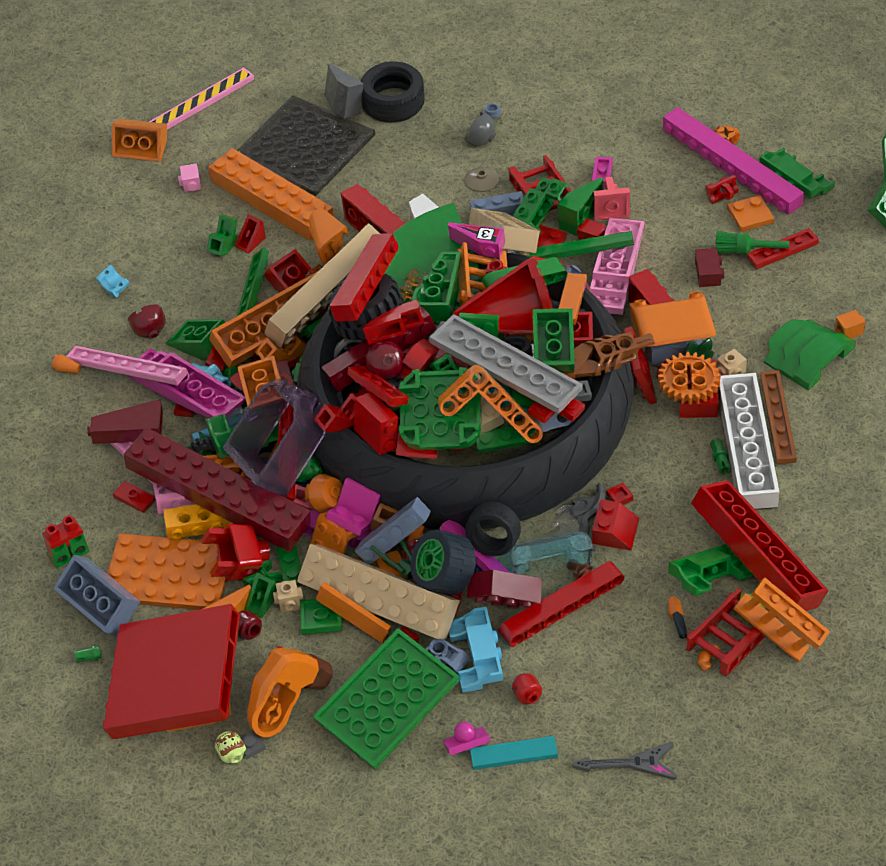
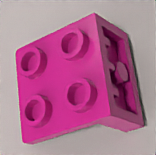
(355, 507)

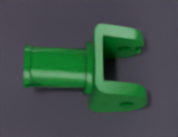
(265, 567)

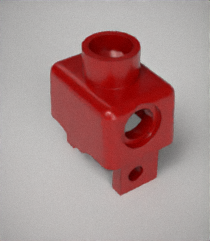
(238, 551)

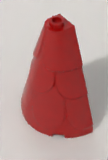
(512, 298)

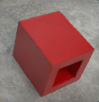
(590, 229)

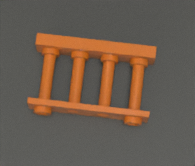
(464, 271)
(787, 611)

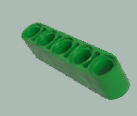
(551, 270)

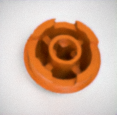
(323, 492)

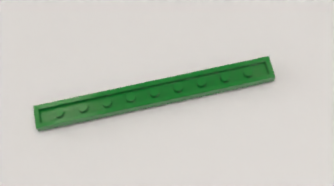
(249, 295)

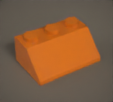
(138, 139)

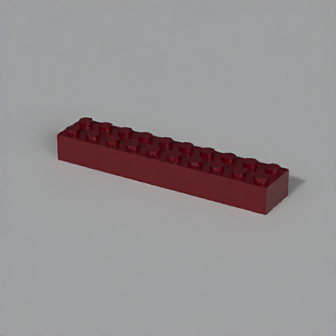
(217, 489)

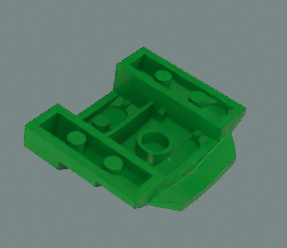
(804, 349)

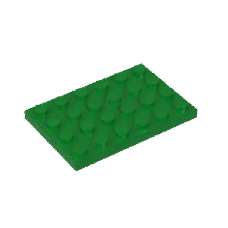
(386, 698)

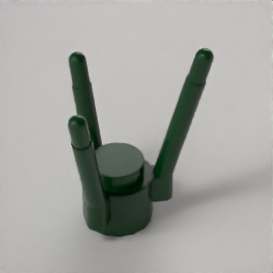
(403, 566)

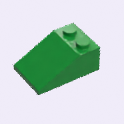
(578, 206)
(194, 337)

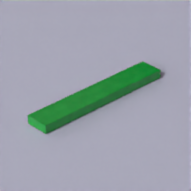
(585, 246)

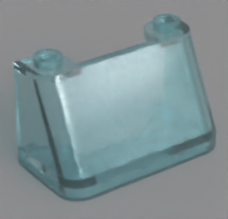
(574, 543)

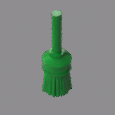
(742, 243)

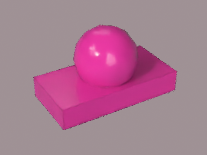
(465, 738)

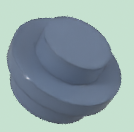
(492, 110)

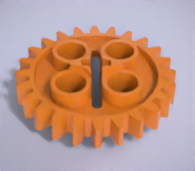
(674, 378)

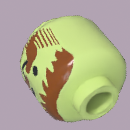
(230, 747)

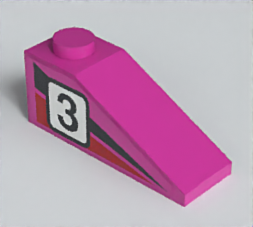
(479, 239)

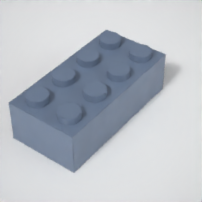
(96, 594)

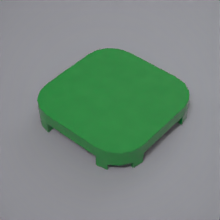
(423, 422)

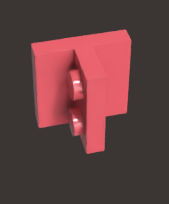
(611, 201)

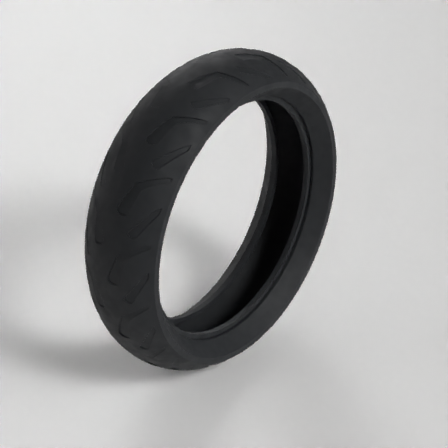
(524, 482)

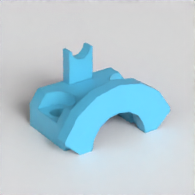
(112, 281)

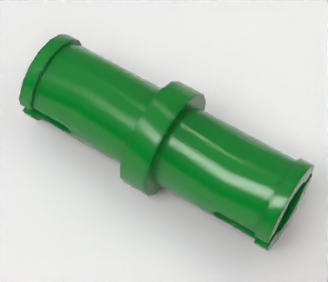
(720, 456)

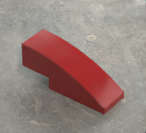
(394, 322)

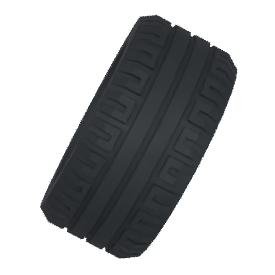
(395, 107)

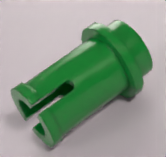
(88, 654)

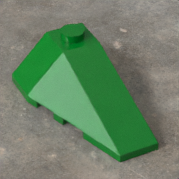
(439, 287)

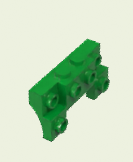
(796, 173)
(538, 202)
(220, 432)
(700, 568)

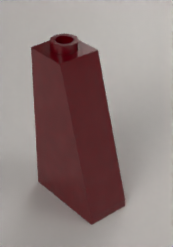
(126, 423)

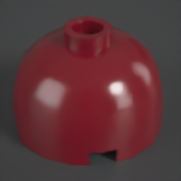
(148, 321)
(385, 359)

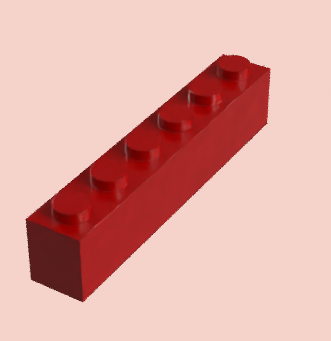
(364, 277)

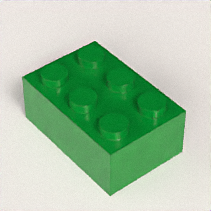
(554, 338)

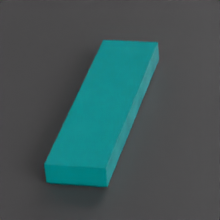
(513, 752)

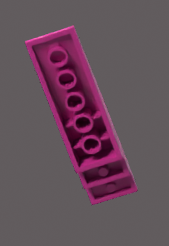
(197, 389)

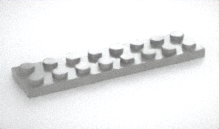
(506, 363)

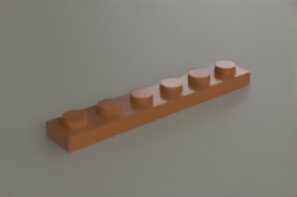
(778, 417)

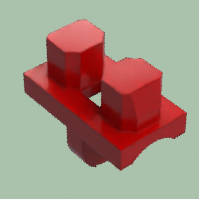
(726, 183)

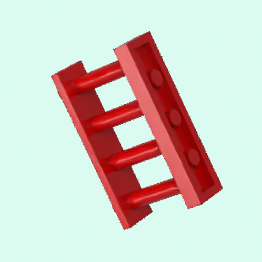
(518, 182)
(740, 648)

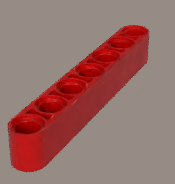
(560, 603)

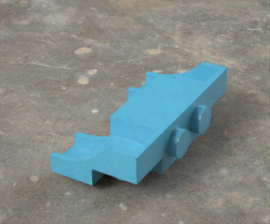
(484, 654)

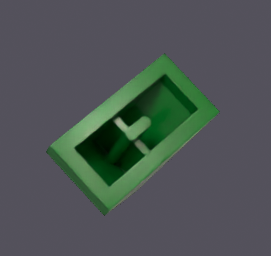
(261, 595)

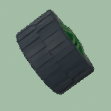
(443, 562)

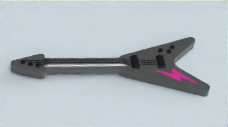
(646, 762)

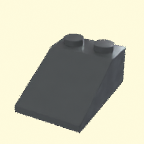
(343, 92)

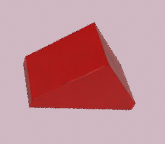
(251, 234)

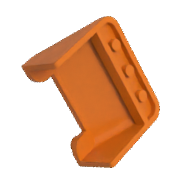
(673, 320)

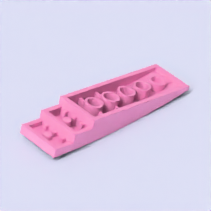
(615, 267)

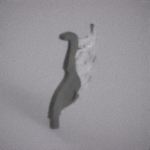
(577, 515)

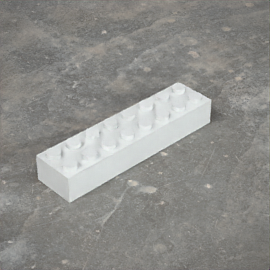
(748, 440)

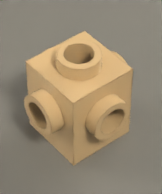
(731, 363)
(288, 596)

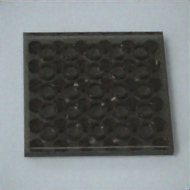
(306, 144)

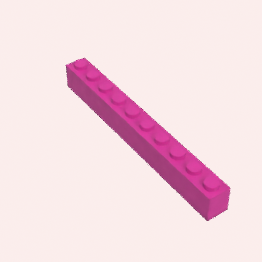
(733, 161)

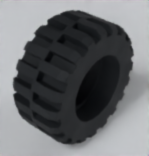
(383, 299)

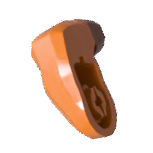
(279, 686)

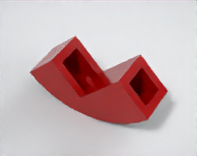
(335, 418)

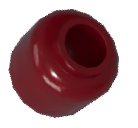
(249, 625)

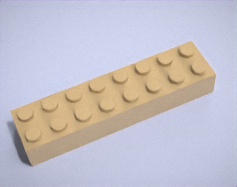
(518, 234)
(316, 292)
(379, 591)

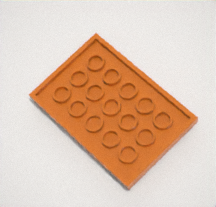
(167, 571)

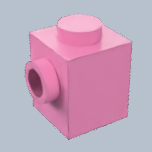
(189, 178)

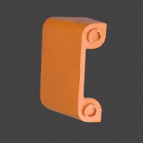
(327, 234)

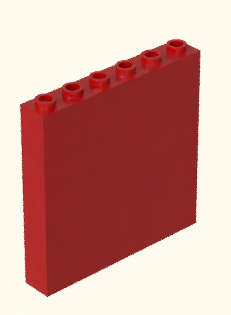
(172, 672)

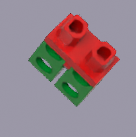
(64, 540)

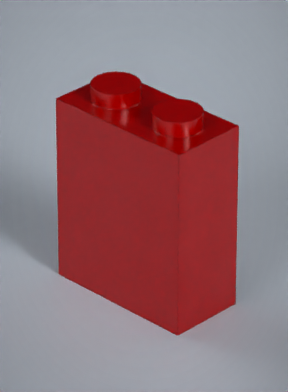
(375, 423)

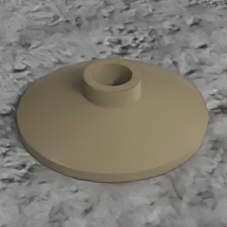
(481, 179)

